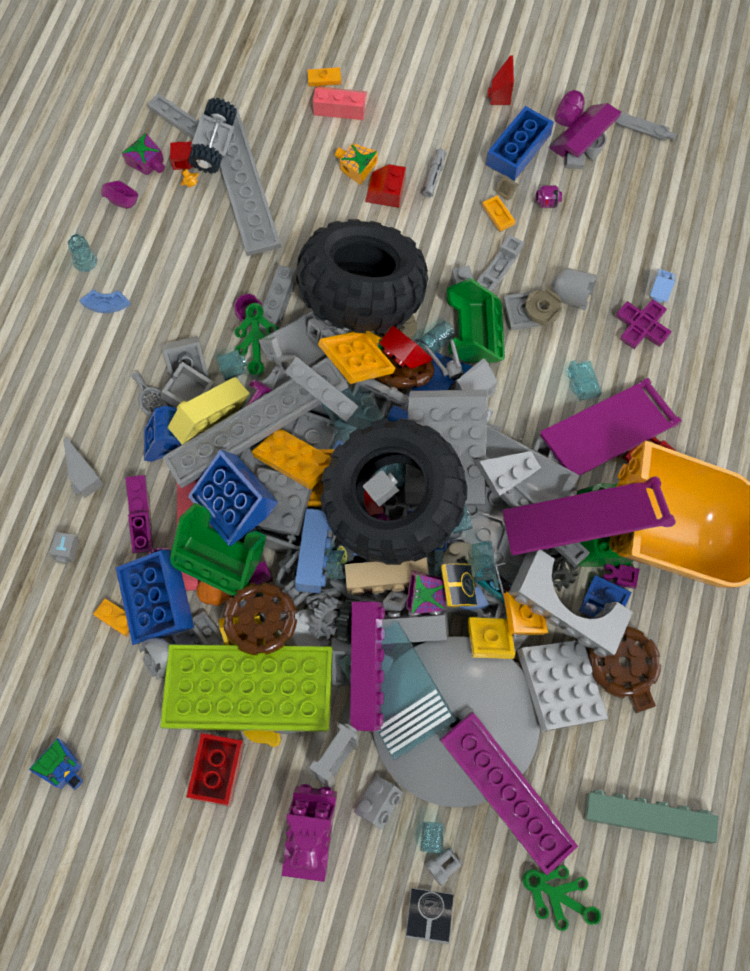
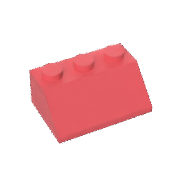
(339, 103)

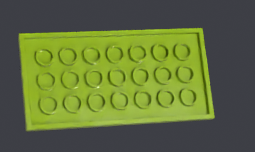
(246, 692)

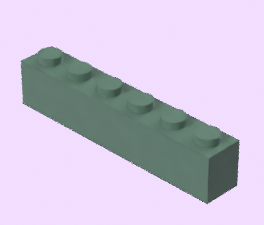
(651, 818)

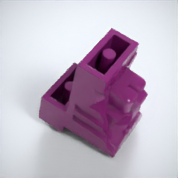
(309, 832)

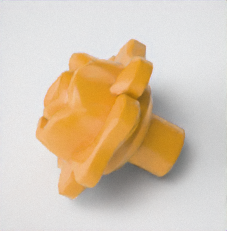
(189, 179)

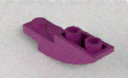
(139, 514)

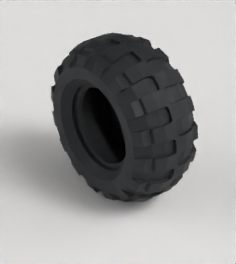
(358, 302)
(361, 458)

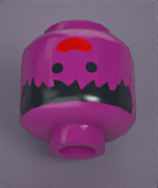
(548, 196)

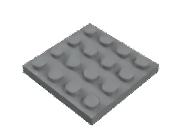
(562, 685)

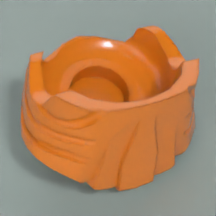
(211, 595)

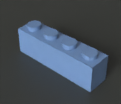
(313, 552)

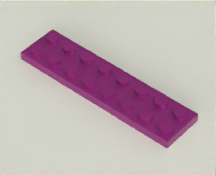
(508, 793)

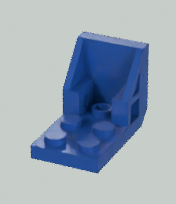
(157, 437)

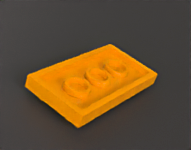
(293, 458)

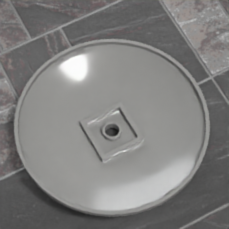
(494, 693)

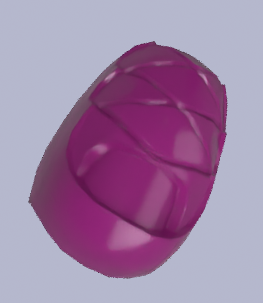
(570, 108)
(119, 194)

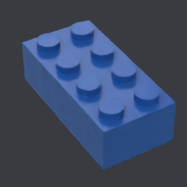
(519, 143)

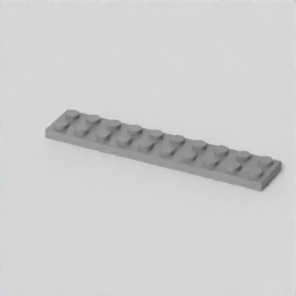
(247, 194)
(249, 425)

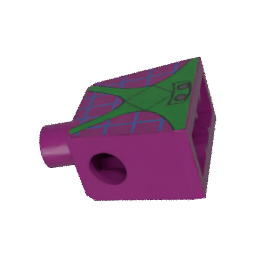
(144, 155)
(425, 593)

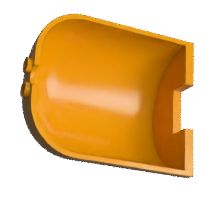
(710, 515)

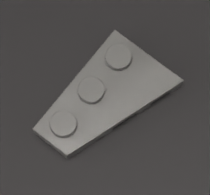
(507, 471)

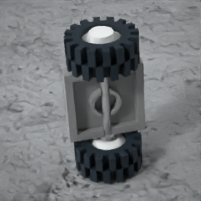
(212, 135)

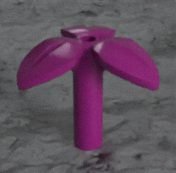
(261, 389)

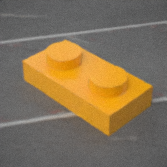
(498, 213)
(113, 617)

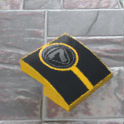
(459, 585)

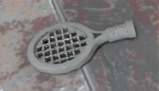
(137, 377)

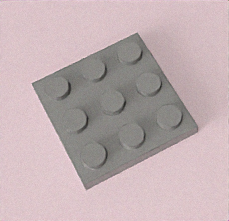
(291, 505)

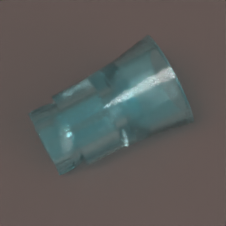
(82, 255)
(436, 337)

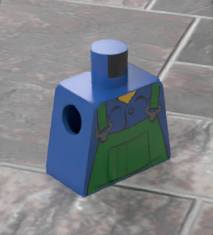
(58, 766)

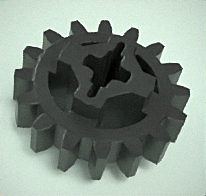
(565, 575)
(344, 622)

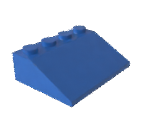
(232, 497)
(154, 597)

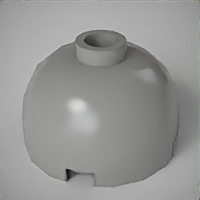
(155, 656)

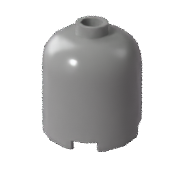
(574, 287)

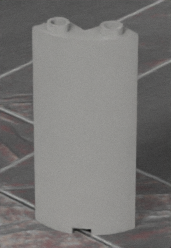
(292, 342)
(545, 484)

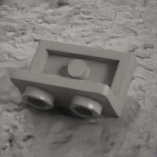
(378, 802)

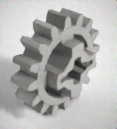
(324, 619)

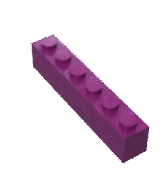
(367, 666)

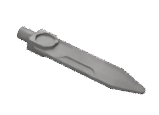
(658, 131)

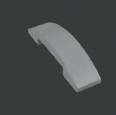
(501, 264)
(391, 602)

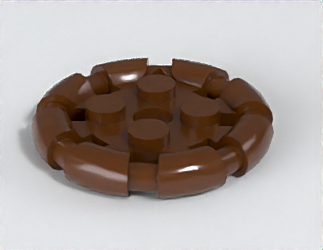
(400, 378)
(251, 609)
(635, 669)

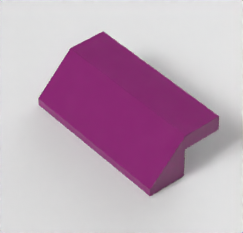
(586, 130)

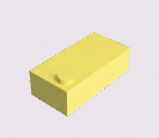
(207, 410)

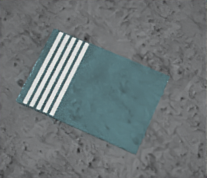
(412, 701)

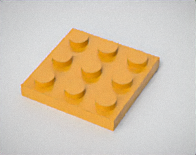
(356, 356)

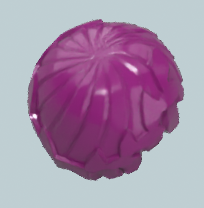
(242, 303)

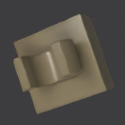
(506, 187)

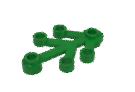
(253, 336)
(557, 895)

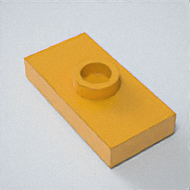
(324, 76)

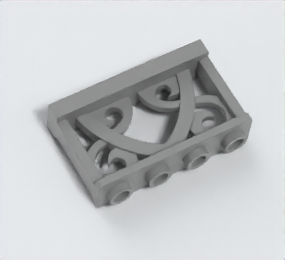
(335, 755)

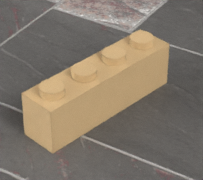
(381, 577)

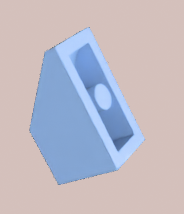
(662, 285)

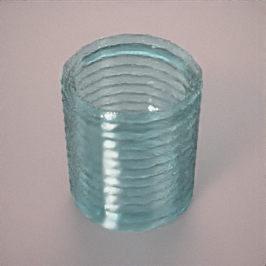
(432, 837)

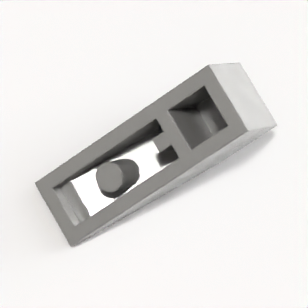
(80, 473)

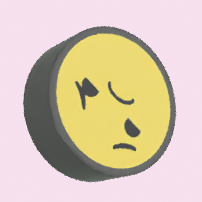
(348, 555)

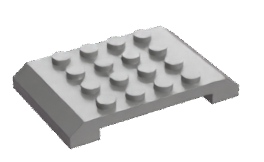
(462, 422)

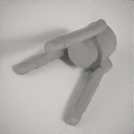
(453, 367)

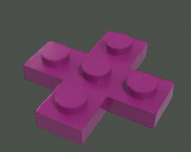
(643, 324)

